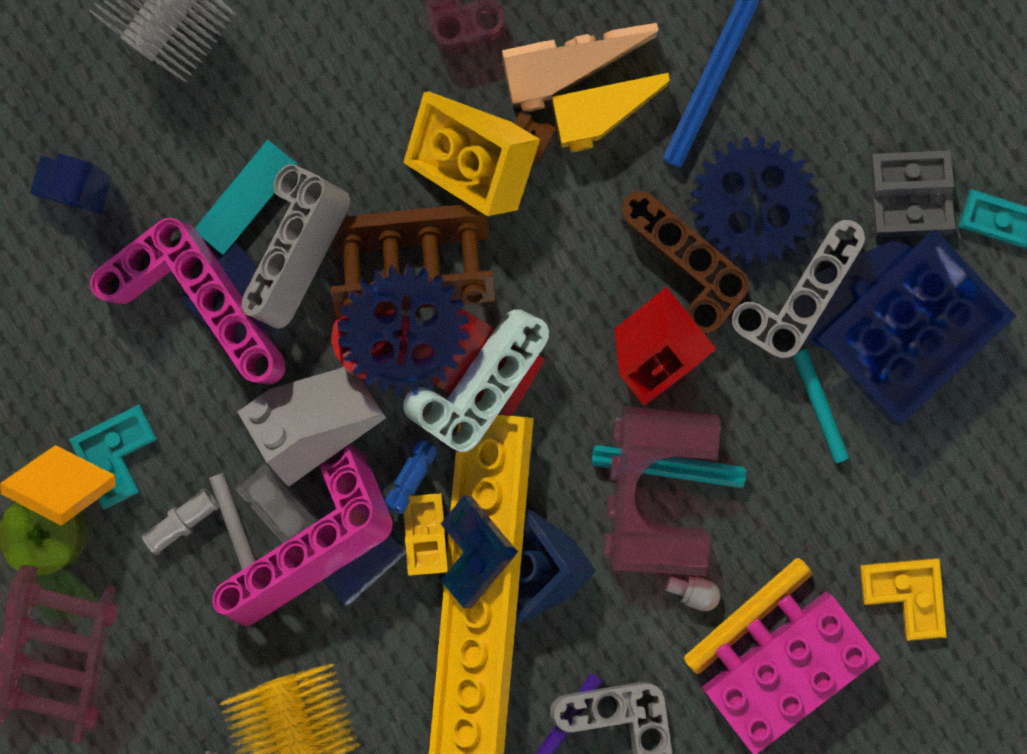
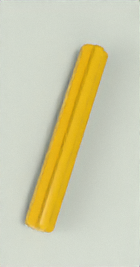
(755, 608)

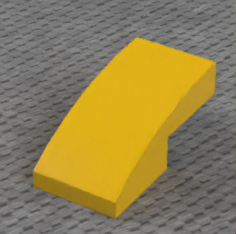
(425, 535)

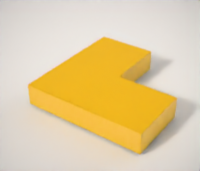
(916, 586)

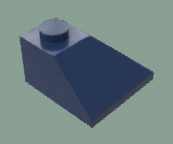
(549, 569)

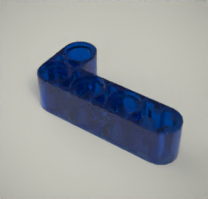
(71, 182)

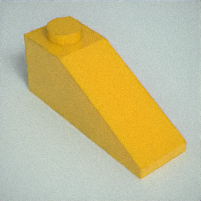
(596, 111)

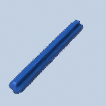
(709, 82)

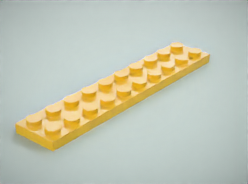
(479, 640)

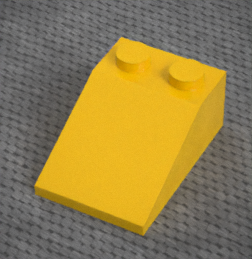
(471, 154)

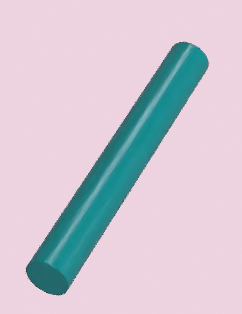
(820, 406)

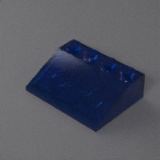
(915, 328)

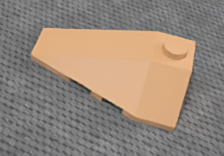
(546, 71)

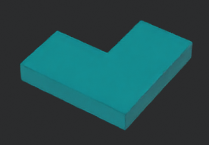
(109, 443)

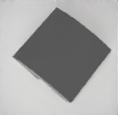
(912, 193)

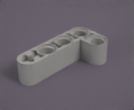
(297, 245)
(807, 286)

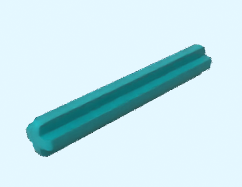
(681, 468)

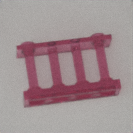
(20, 628)

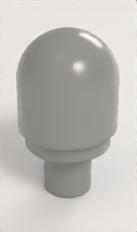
(695, 592)

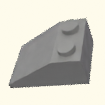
(309, 421)

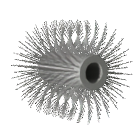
(158, 21)

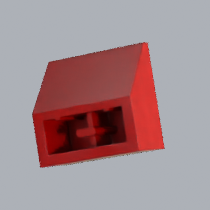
(659, 346)

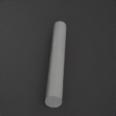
(232, 520)

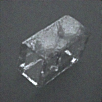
(277, 504)

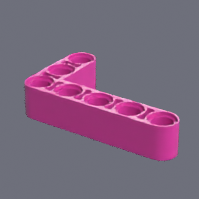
(200, 290)
(317, 549)

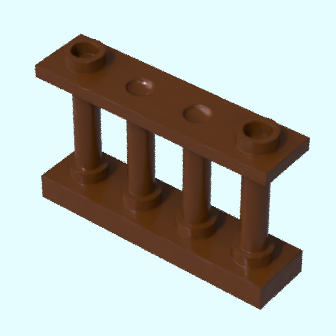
(411, 229)

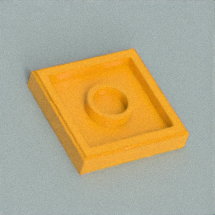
(58, 485)

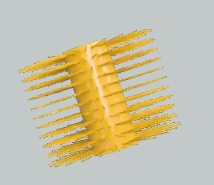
(289, 716)

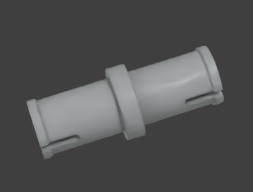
(180, 521)

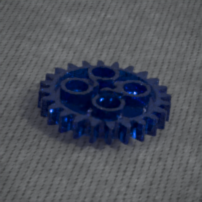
(790, 196)
(367, 328)

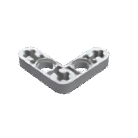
(626, 712)

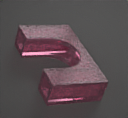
(643, 439)

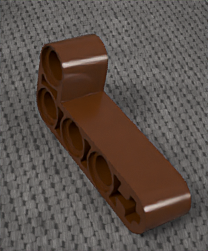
(679, 257)

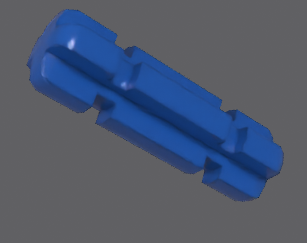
(410, 476)

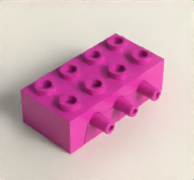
(789, 670)

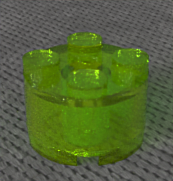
(53, 554)

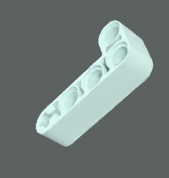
(481, 375)

